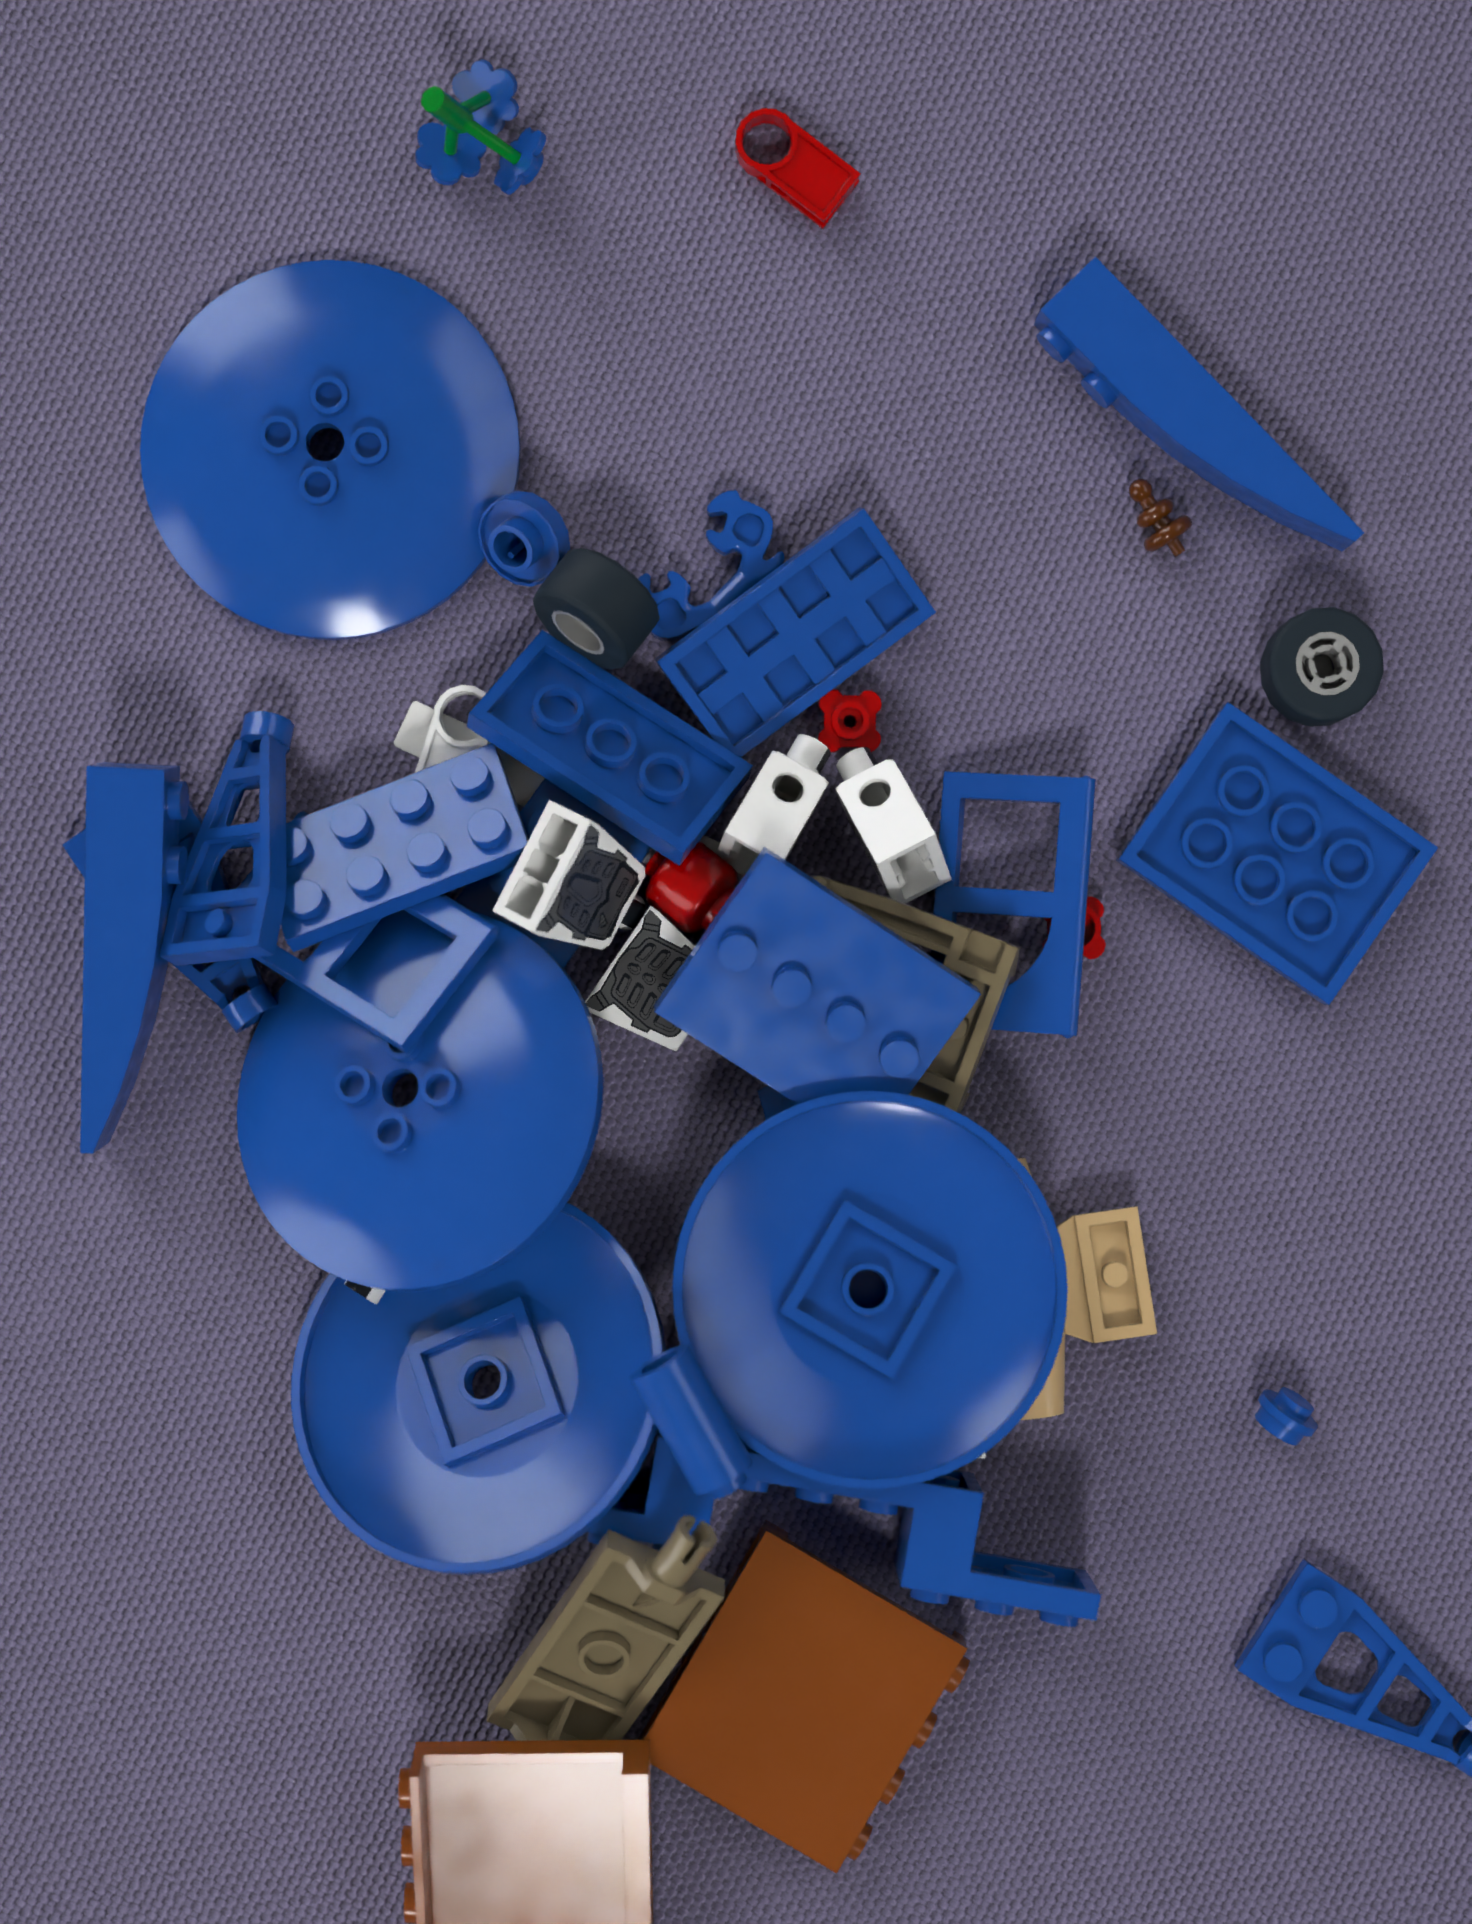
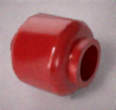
(690, 892)

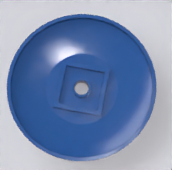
(344, 539)
(465, 1167)
(965, 1272)
(498, 1479)

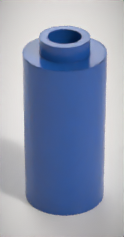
(692, 1422)

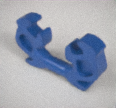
(747, 532)

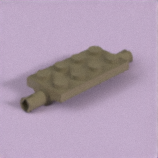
(611, 1639)

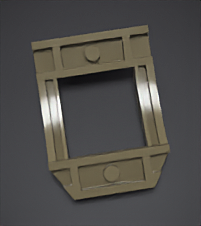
(969, 953)

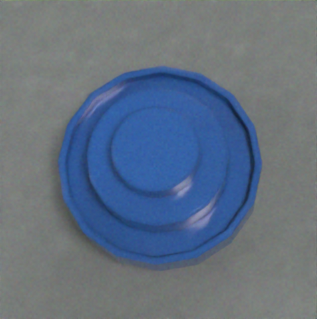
(523, 537)

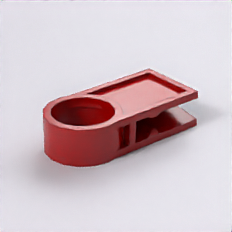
(808, 176)

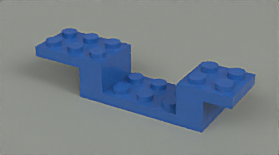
(933, 1543)

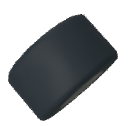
(596, 608)
(1305, 685)

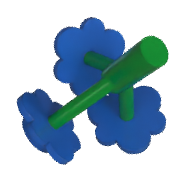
(473, 127)

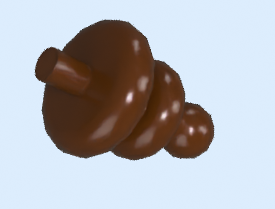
(1155, 515)

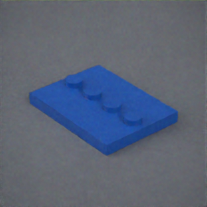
(1276, 854)
(813, 990)

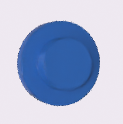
(1286, 1415)

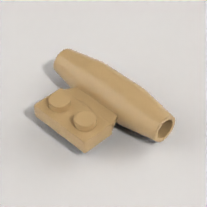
(1106, 1290)

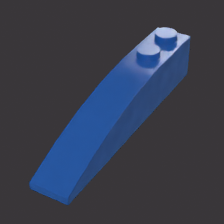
(1178, 405)
(127, 901)

